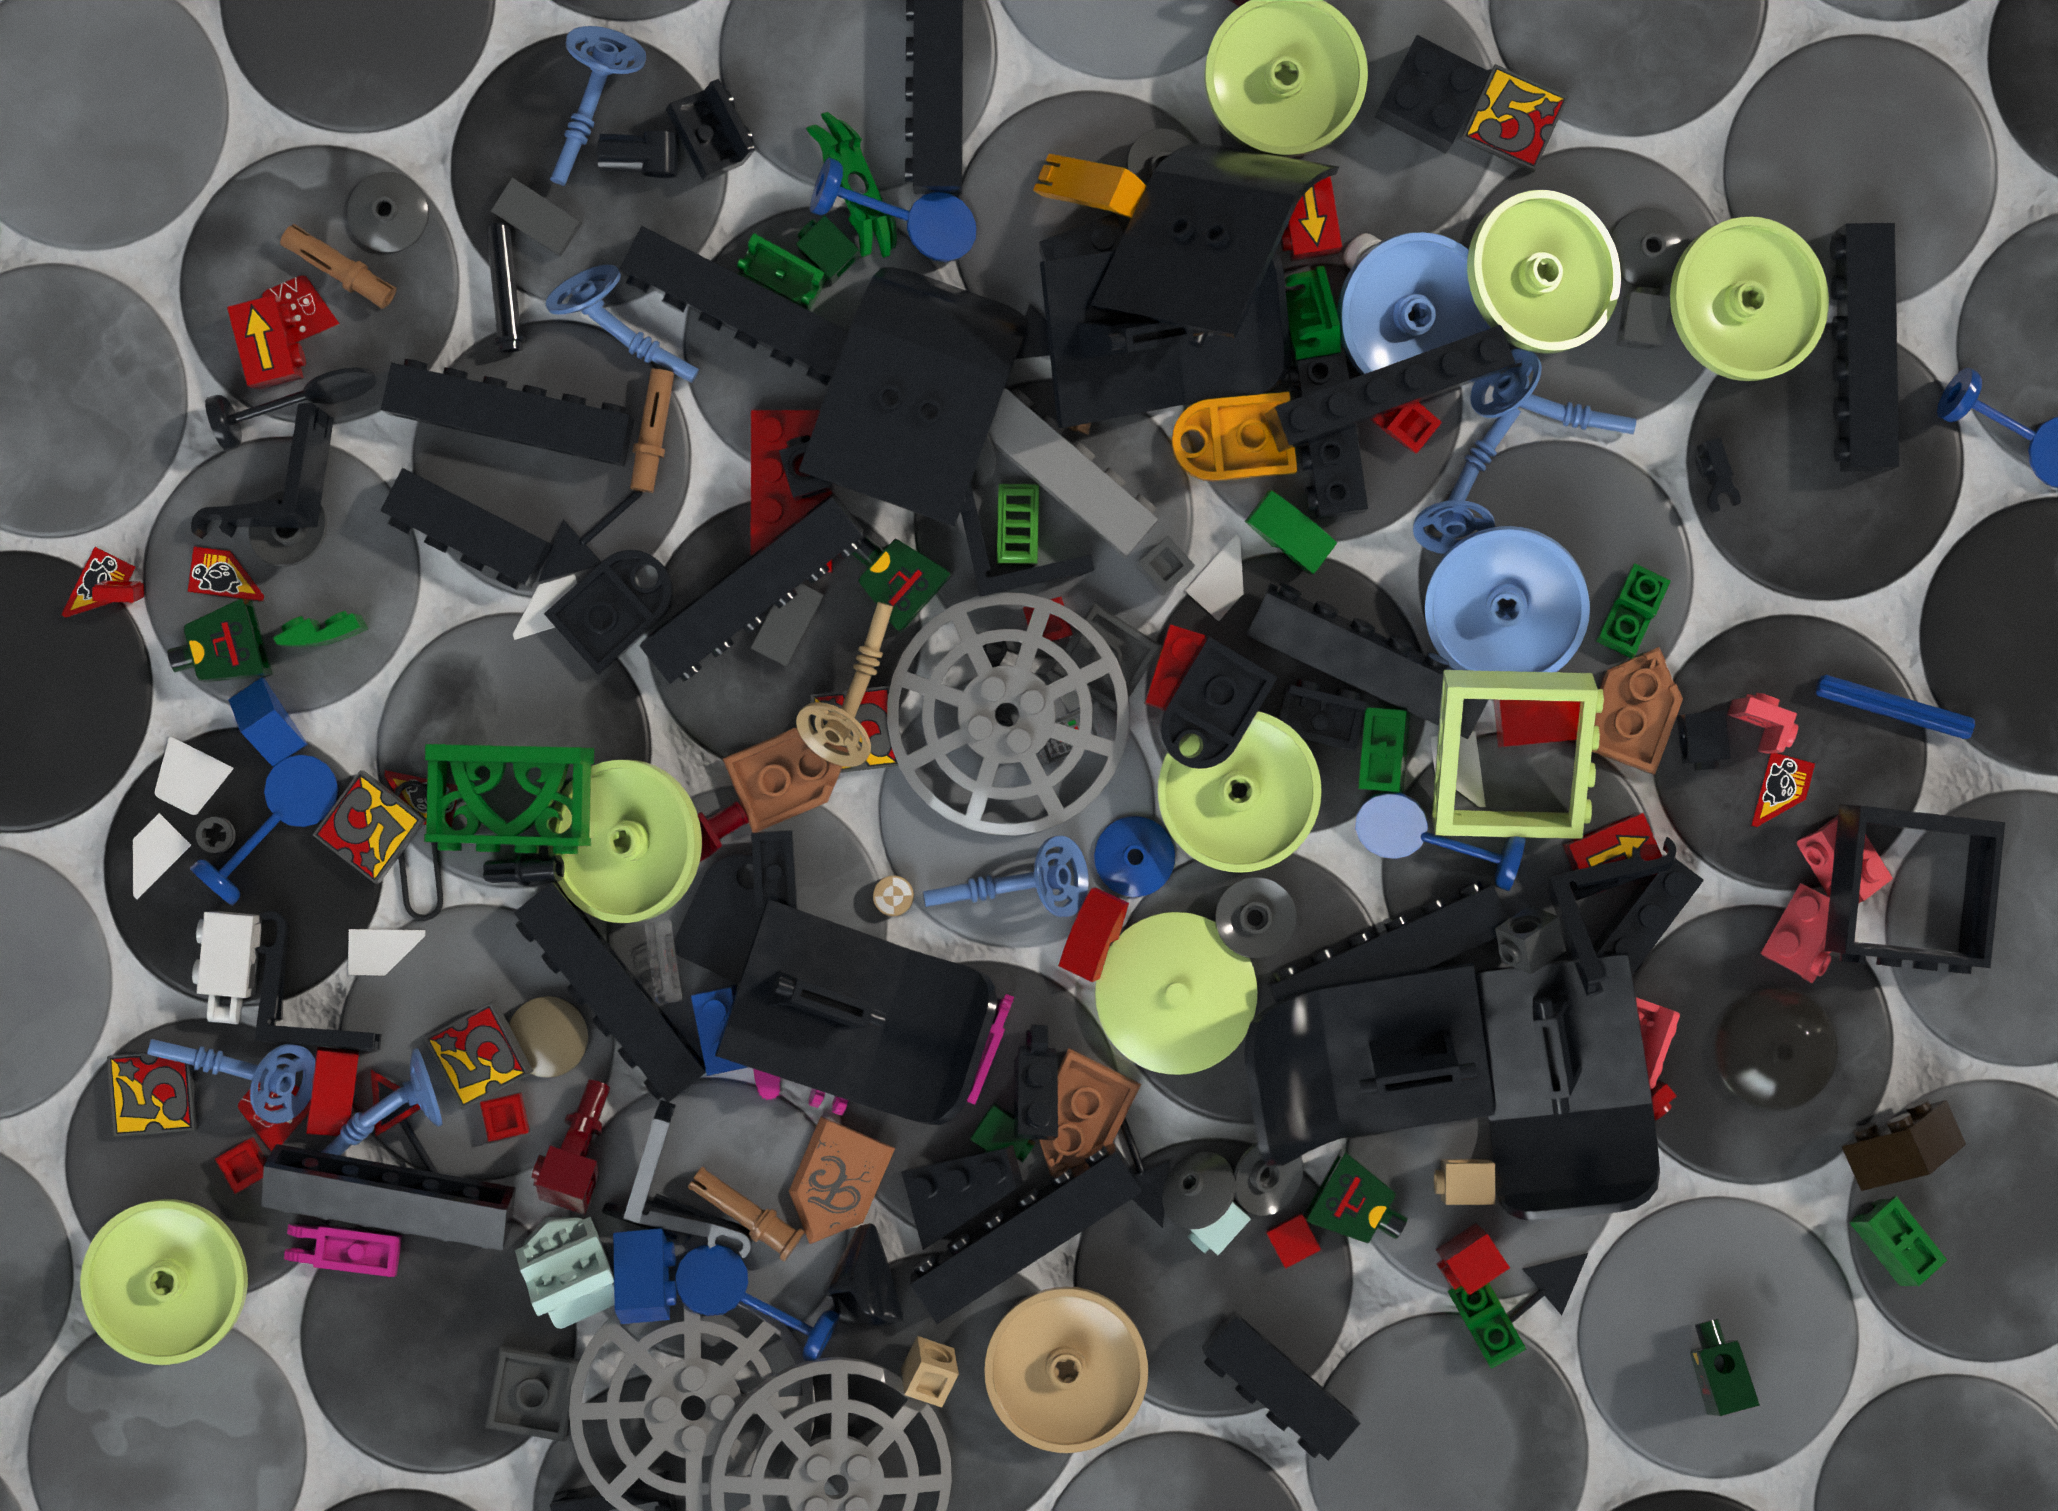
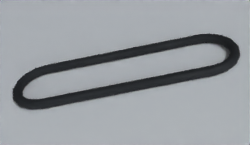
(434, 913)

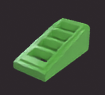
(1019, 558)

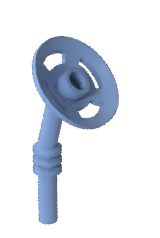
(602, 63)
(588, 298)
(1513, 392)
(1452, 515)
(1043, 878)
(270, 1077)
(415, 1091)

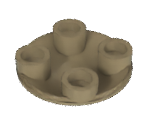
(550, 1035)

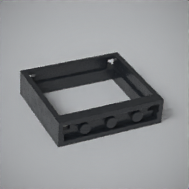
(1979, 893)

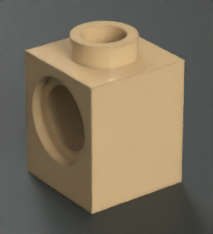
(1466, 1181)
(929, 1371)

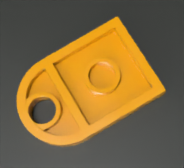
(1234, 437)

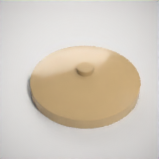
(1066, 1369)

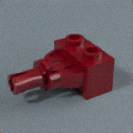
(566, 1174)

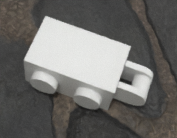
(227, 961)

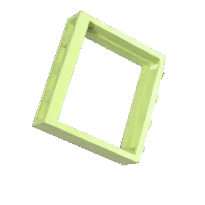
(1514, 686)

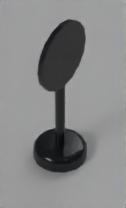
(323, 389)

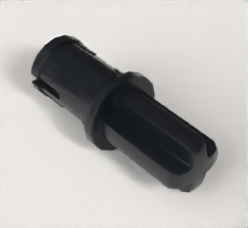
(524, 869)

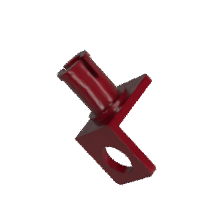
(720, 826)

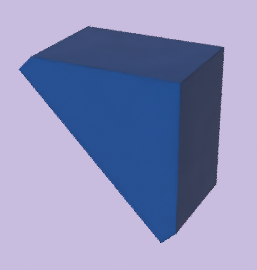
(266, 722)

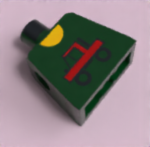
(899, 578)
(223, 645)
(1354, 1202)
(1732, 1386)

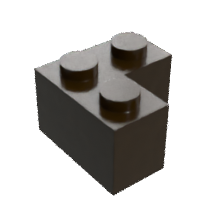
(1905, 1147)

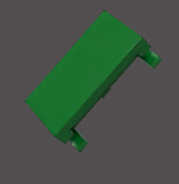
(781, 272)
(1312, 315)
(1384, 750)
(1899, 1242)

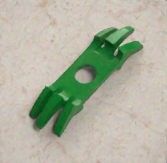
(851, 158)

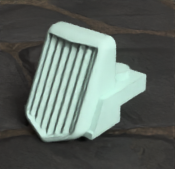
(566, 1270)

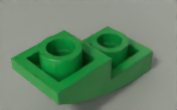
(1291, 531)
(1632, 610)
(309, 632)
(1488, 1324)

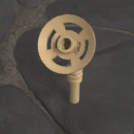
(843, 720)

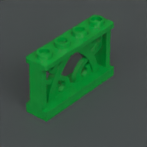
(466, 761)

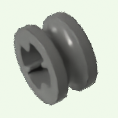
(210, 823)

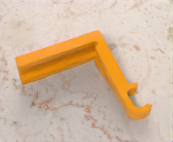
(1090, 184)

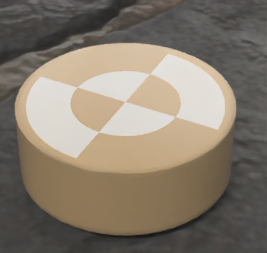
(893, 895)

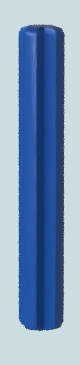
(1895, 707)

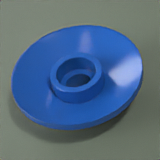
(1130, 834)

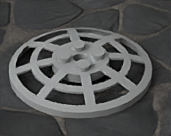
(1036, 713)
(663, 1404)
(830, 1453)

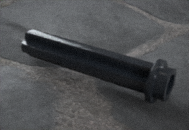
(504, 288)

